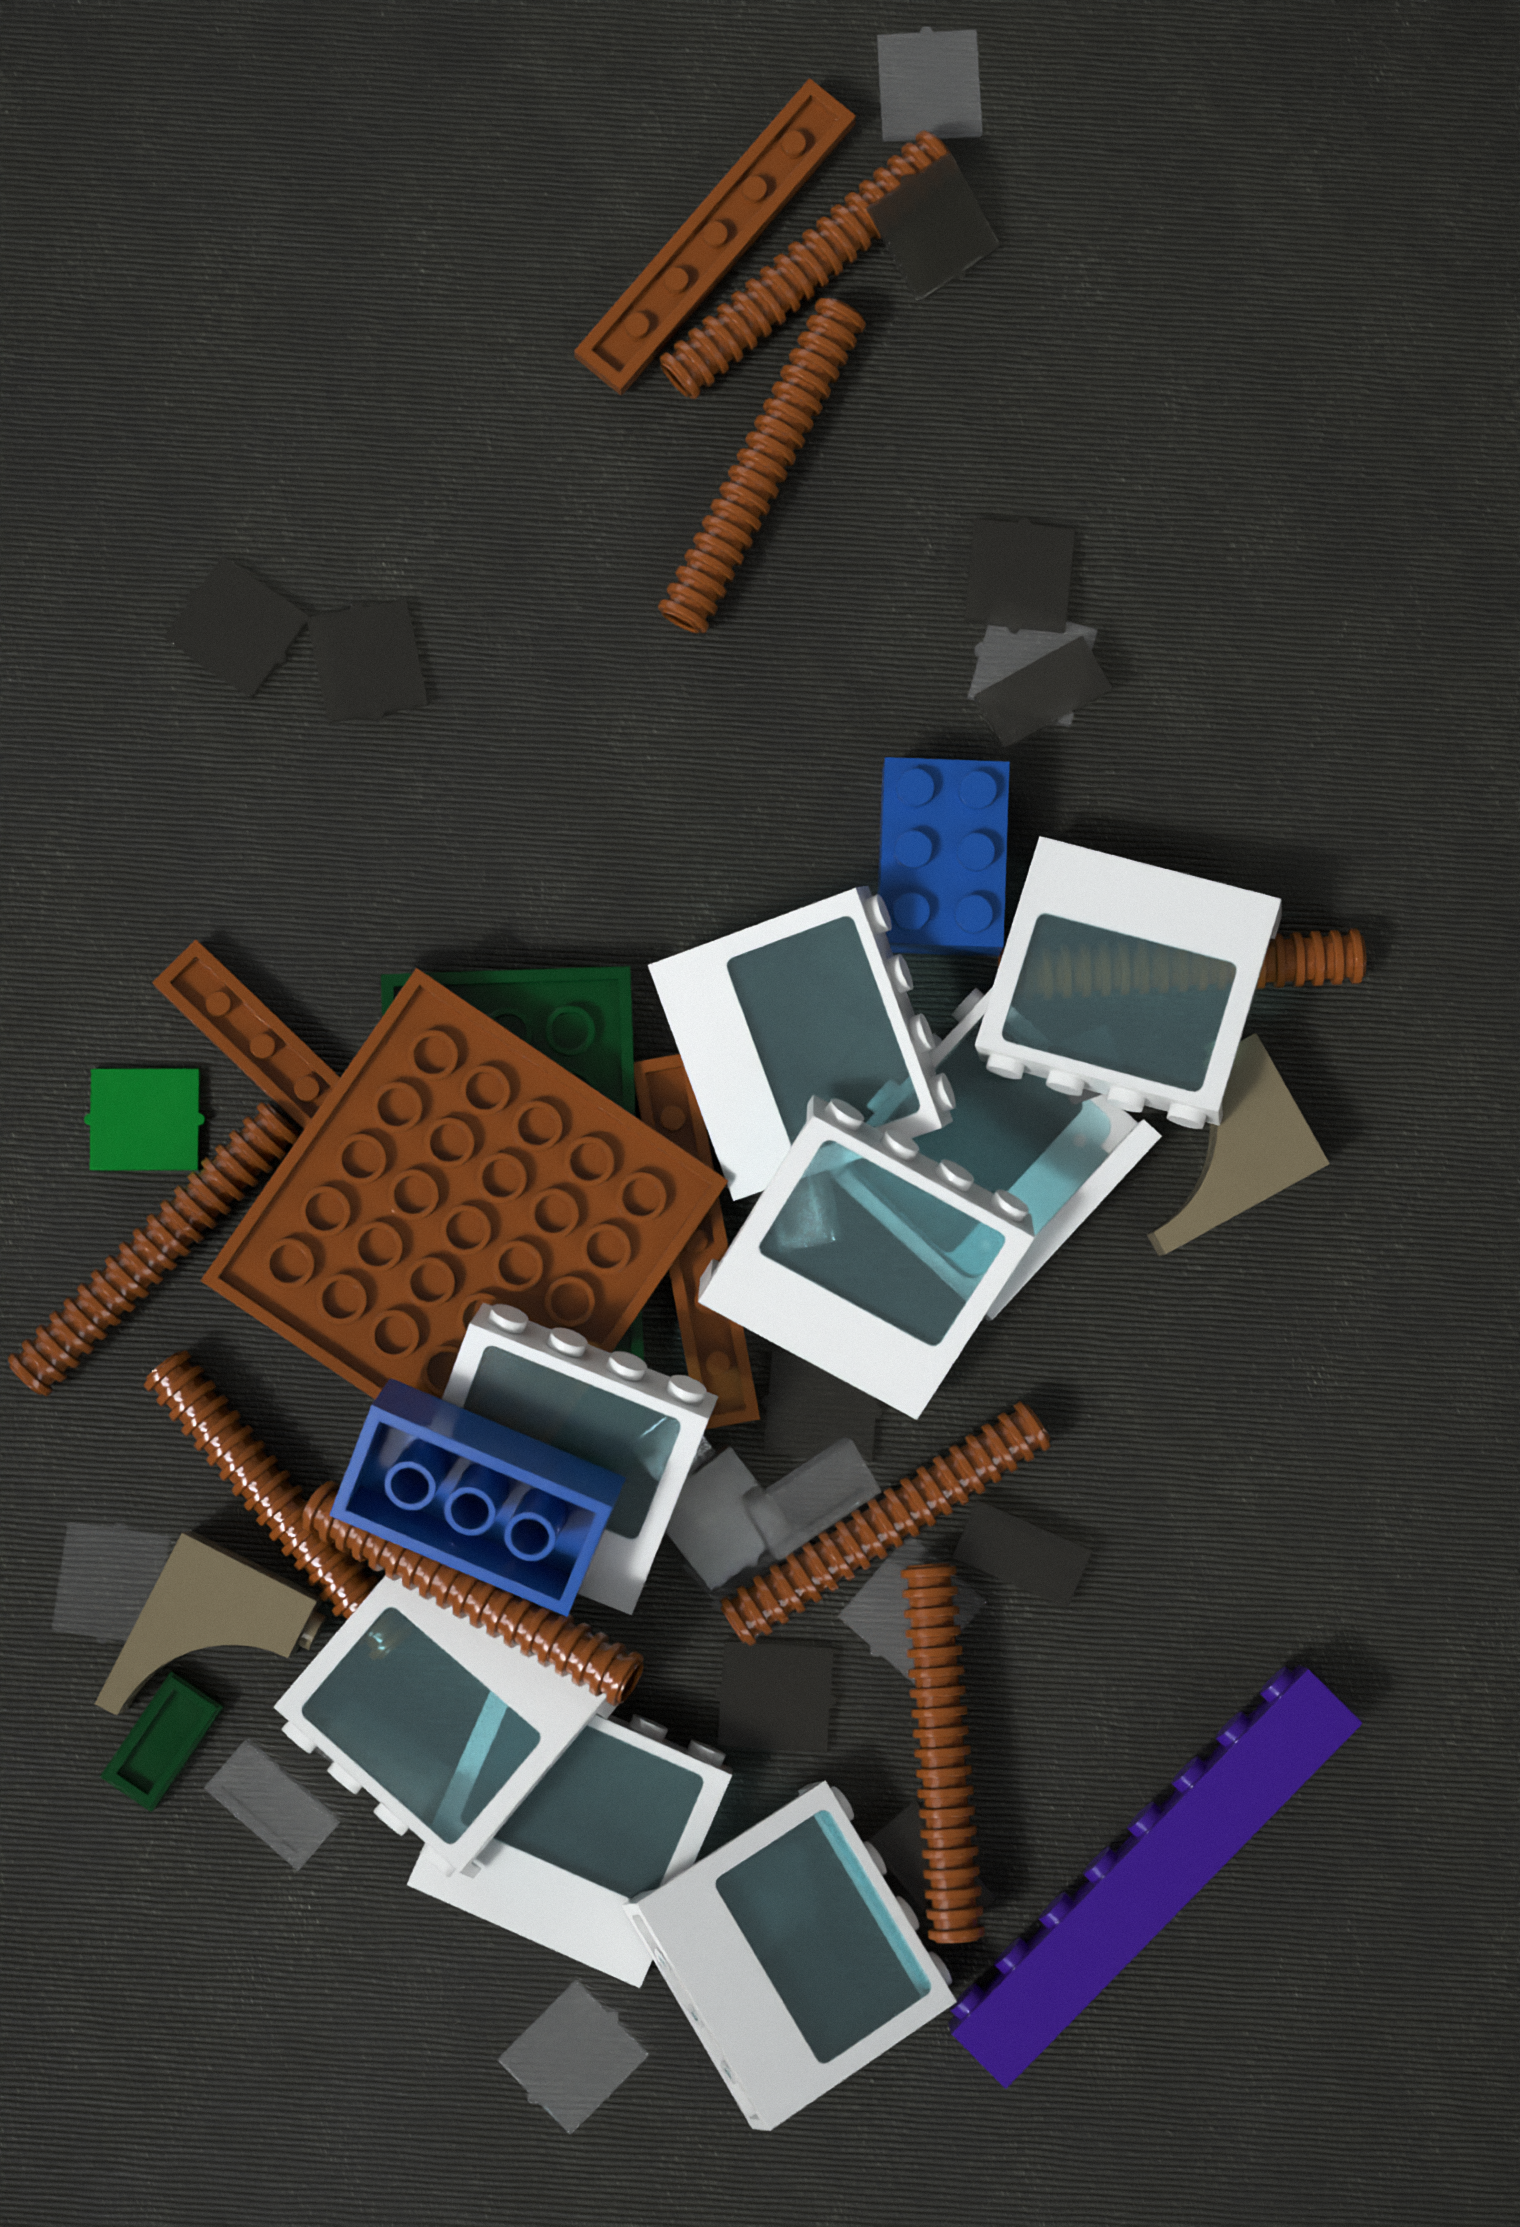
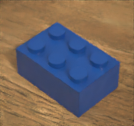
(944, 855)

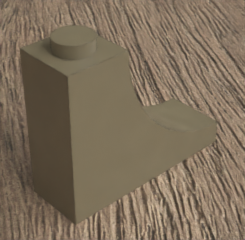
(1250, 1155)
(207, 1601)

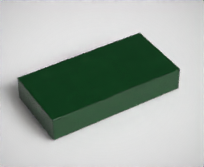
(162, 1740)

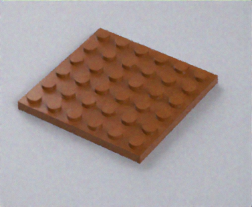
(453, 1180)

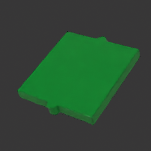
(145, 1119)

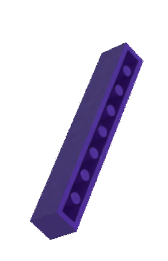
(1151, 1874)

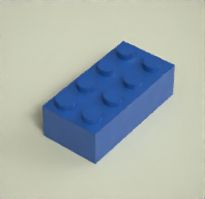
(477, 1496)

